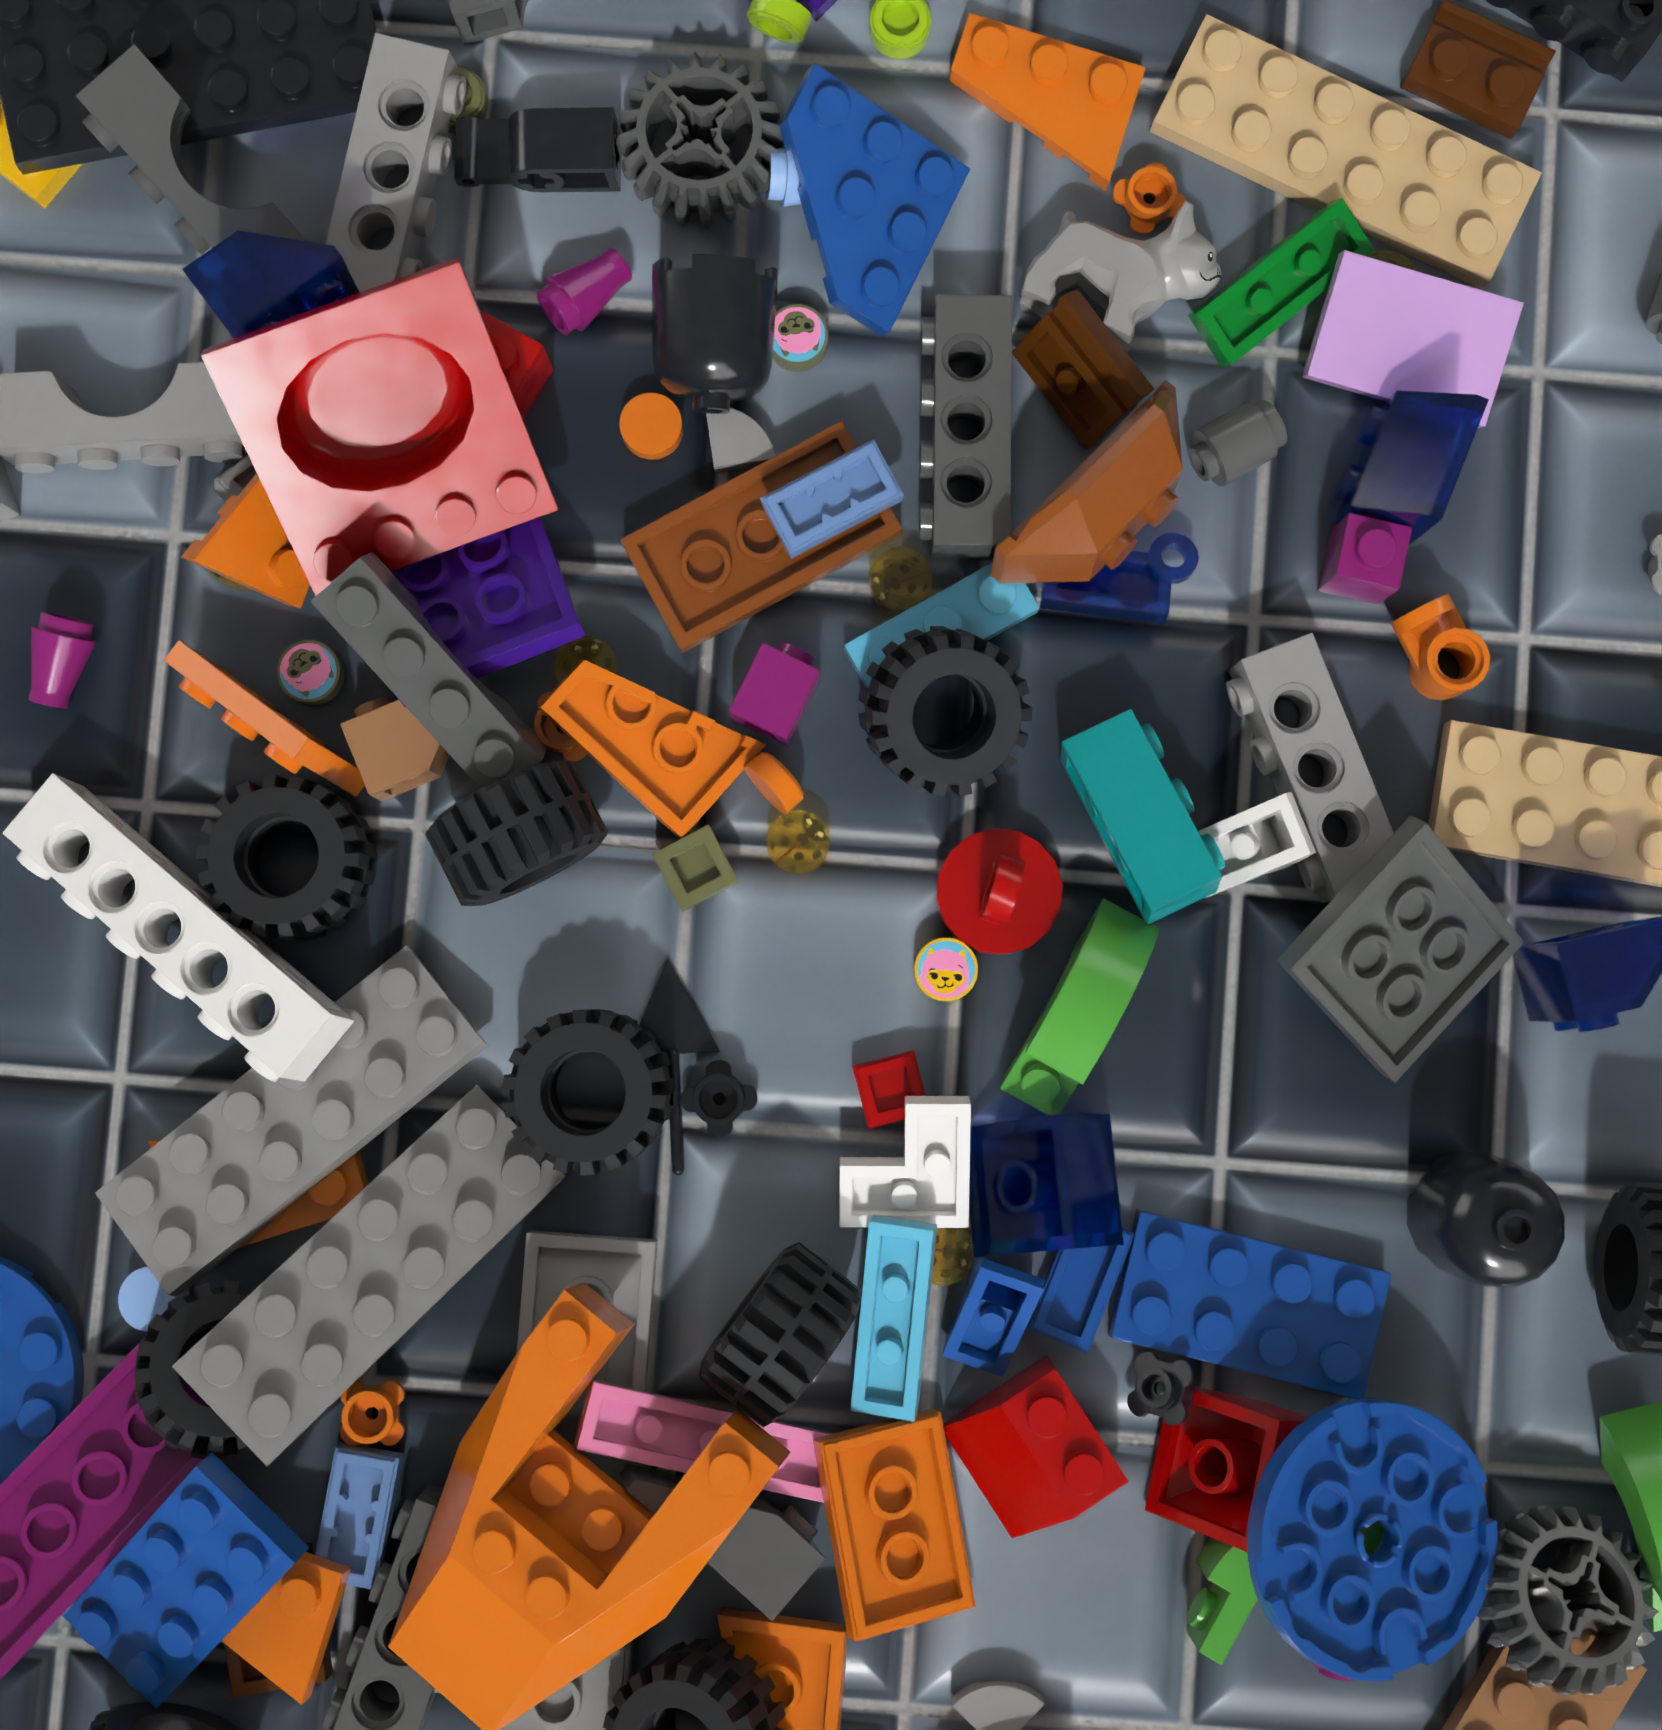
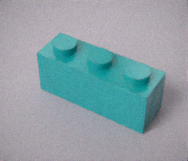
(1142, 815)

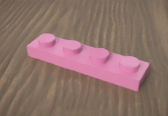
(676, 1431)

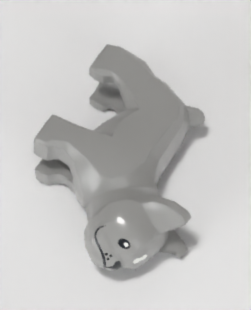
(1122, 273)

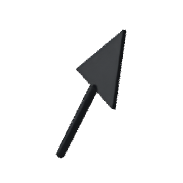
(680, 1031)

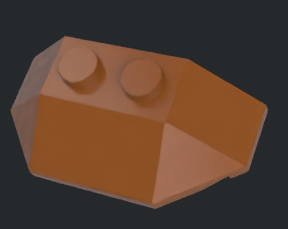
(1102, 503)

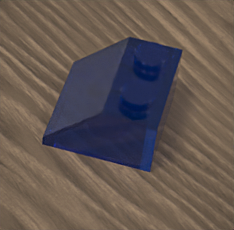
(1410, 458)
(1590, 974)
(1044, 1185)

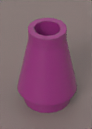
(582, 291)
(58, 657)

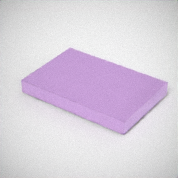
(1409, 332)

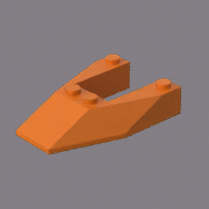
(539, 1551)

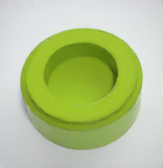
(780, 19)
(899, 27)

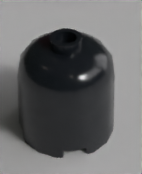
(713, 329)
(1486, 1220)

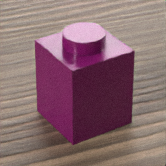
(1364, 559)
(776, 692)

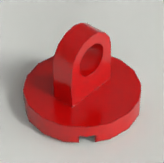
(999, 891)

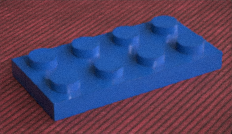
(1249, 1304)
(185, 1580)

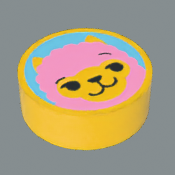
(945, 969)

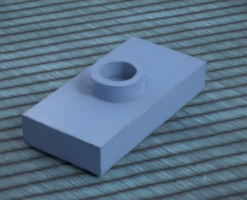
(832, 499)
(359, 1510)

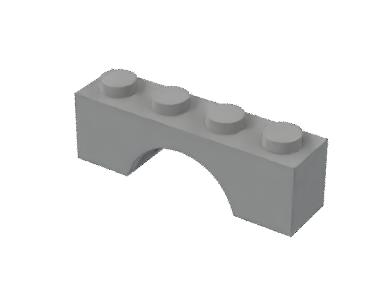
(49, 426)

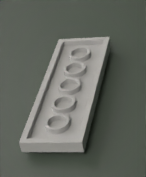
(274, 1141)
(367, 1276)

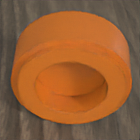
(651, 426)
(774, 782)

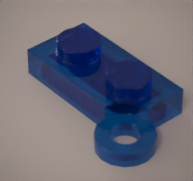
(1131, 591)

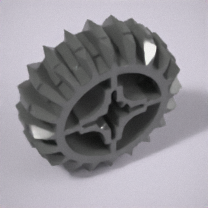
(731, 107)
(1596, 1588)

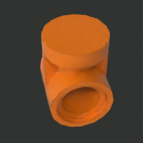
(1436, 629)

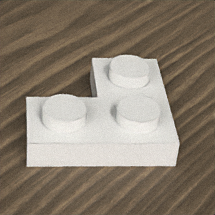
(925, 1183)

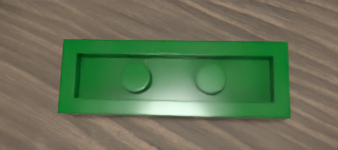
(1278, 283)

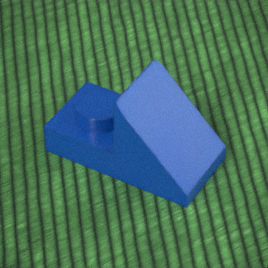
(992, 1316)

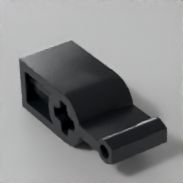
(541, 150)

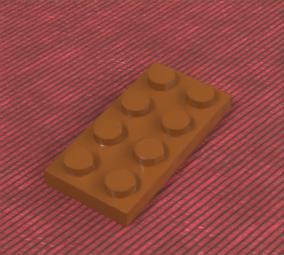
(722, 556)

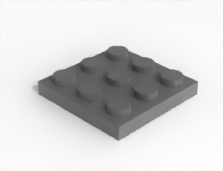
(1401, 949)

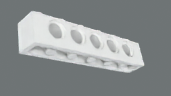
(50, 837)

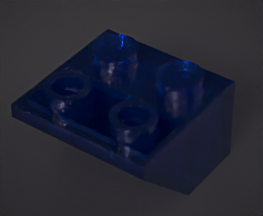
(267, 279)

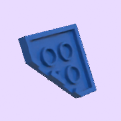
(867, 195)

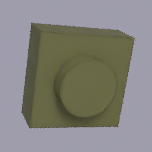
(695, 868)

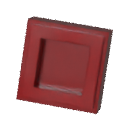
(885, 1084)

